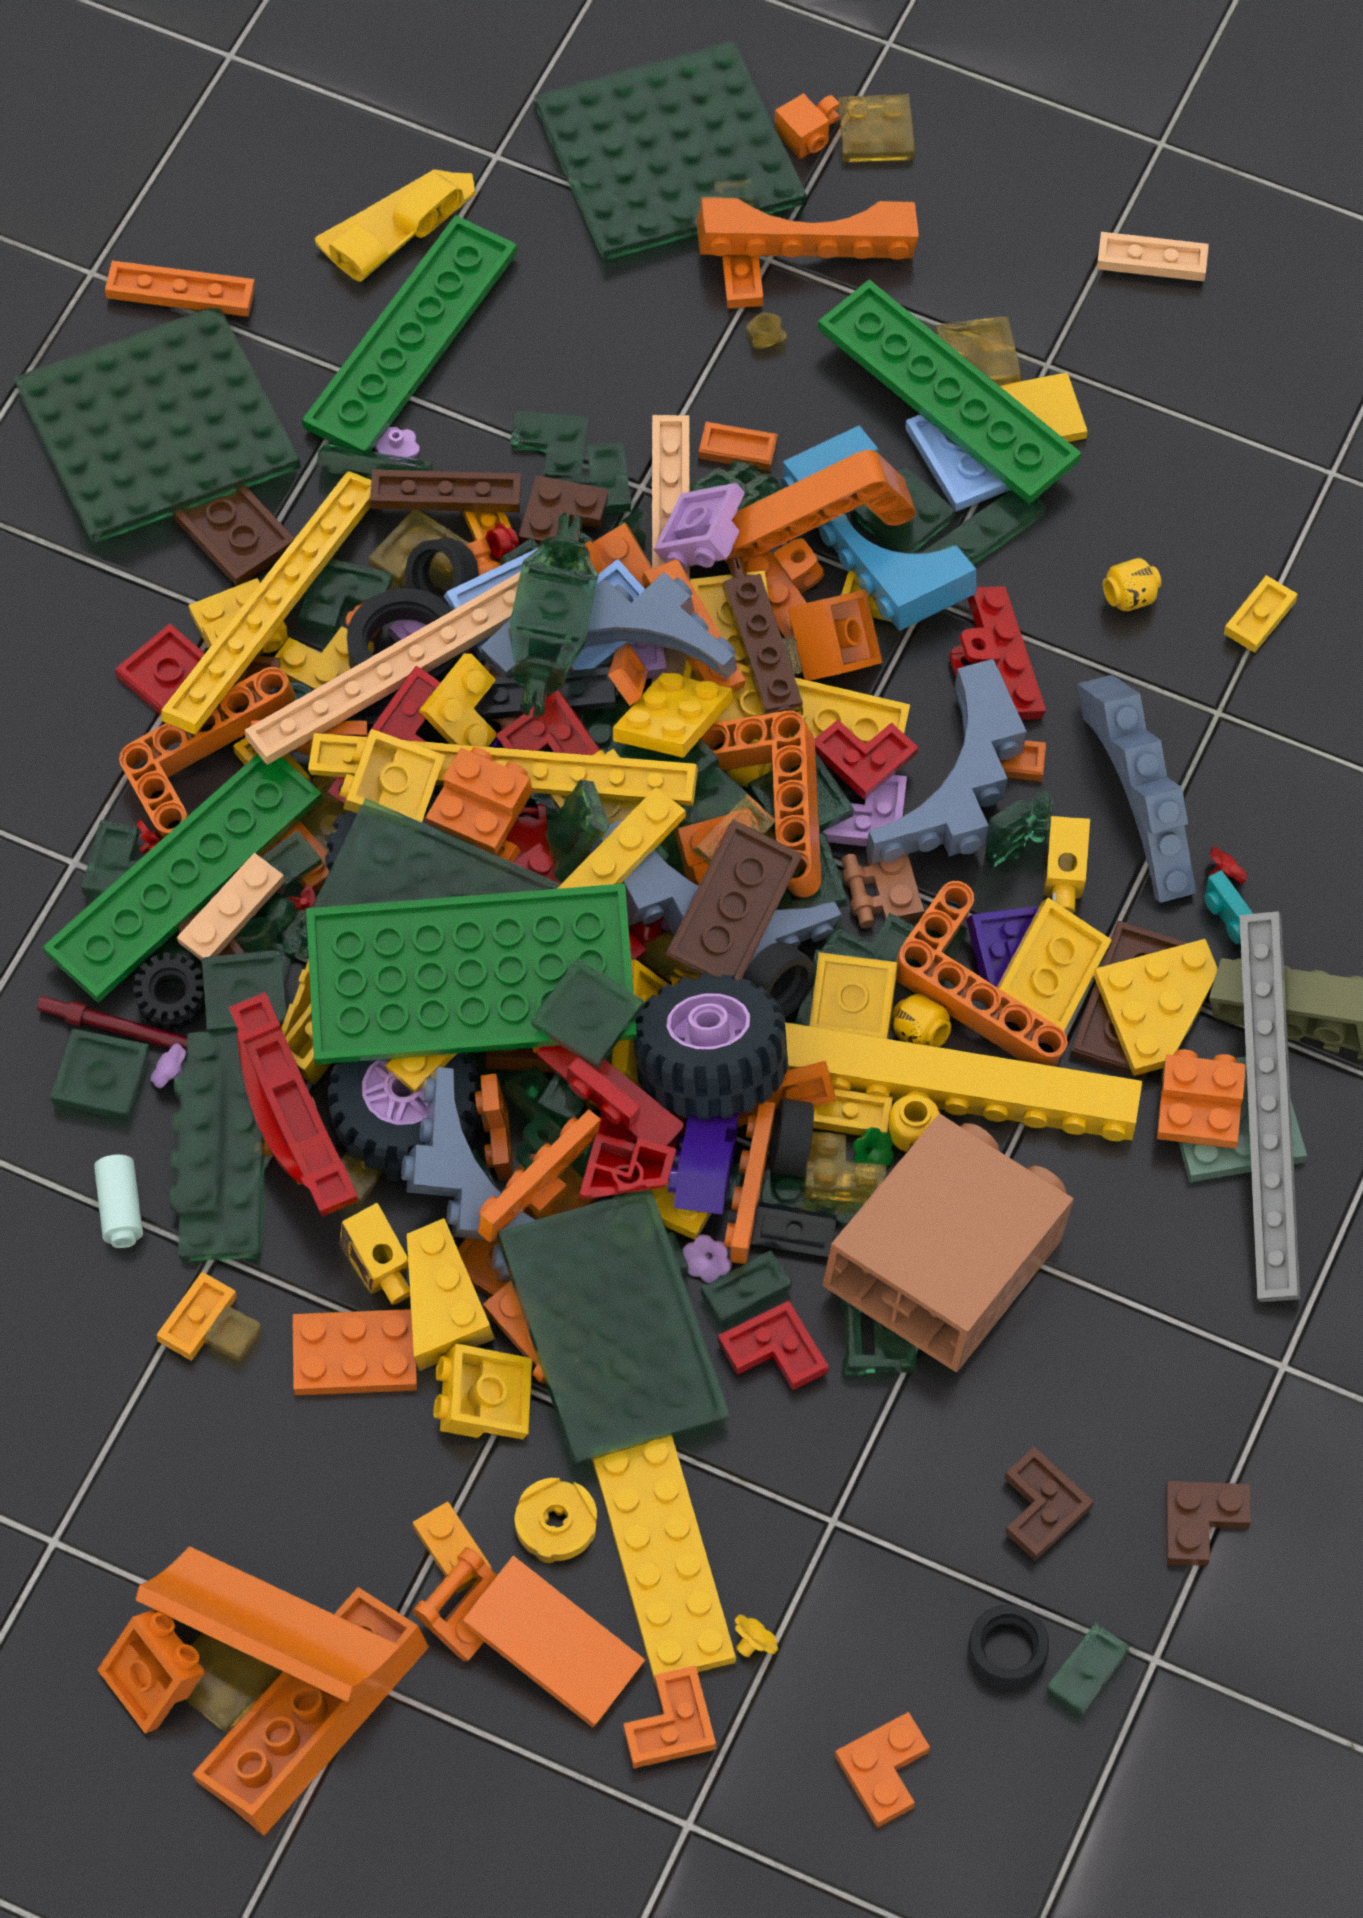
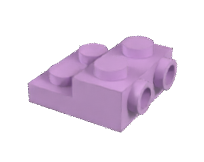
(701, 527)

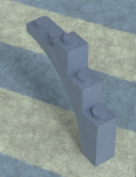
(654, 617)
(978, 779)
(1156, 801)
(660, 891)
(449, 1168)

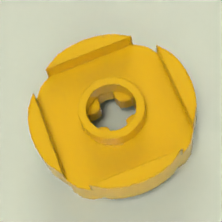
(547, 1541)

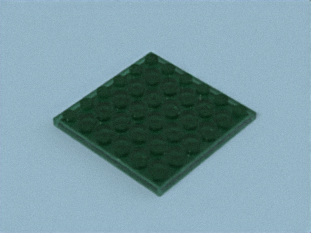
(662, 138)
(156, 423)

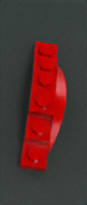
(286, 1108)

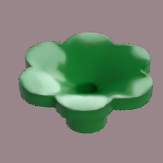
(874, 1147)

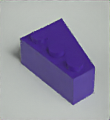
(704, 1164)

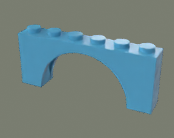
(901, 583)

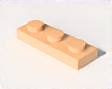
(1152, 256)
(231, 908)

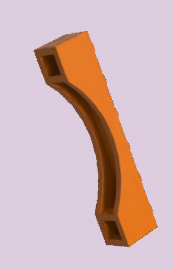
(736, 228)

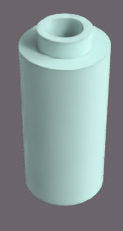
(118, 1200)

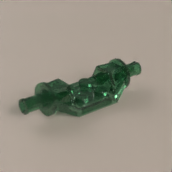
(551, 613)

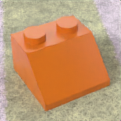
(835, 635)

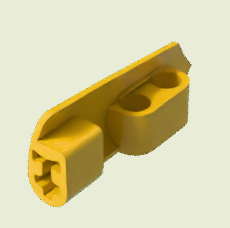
(382, 229)

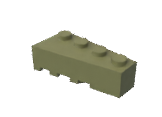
(1316, 1004)

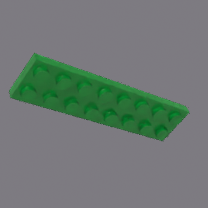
(410, 336)
(949, 391)
(181, 874)

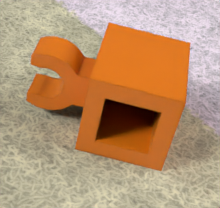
(804, 125)

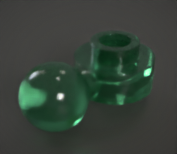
(260, 931)

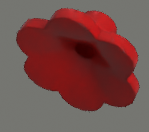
(1227, 865)

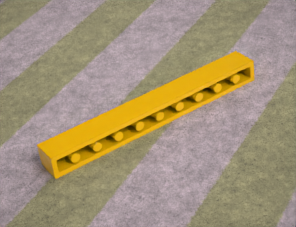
(972, 1082)

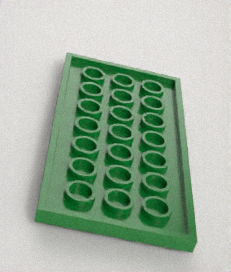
(455, 969)

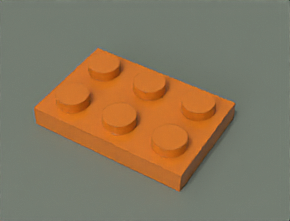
(353, 1352)

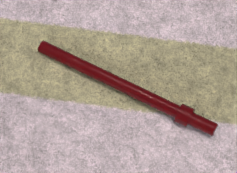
(79, 1014)

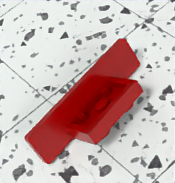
(615, 1095)

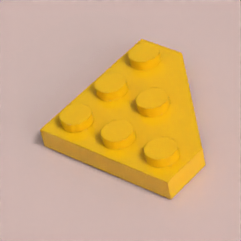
(1156, 1000)

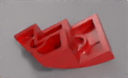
(625, 1163)

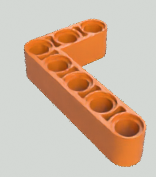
(821, 498)
(227, 728)
(788, 787)
(970, 986)

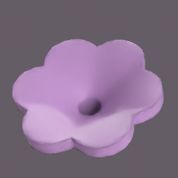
(398, 443)
(168, 1066)
(707, 1258)

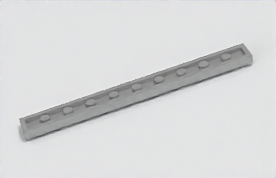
(1269, 1107)

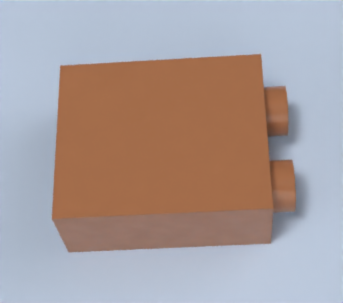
(948, 1240)

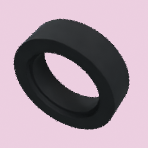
(390, 607)

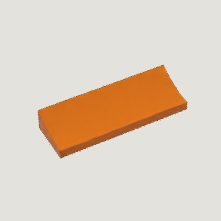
(271, 1625)
(300, 1727)

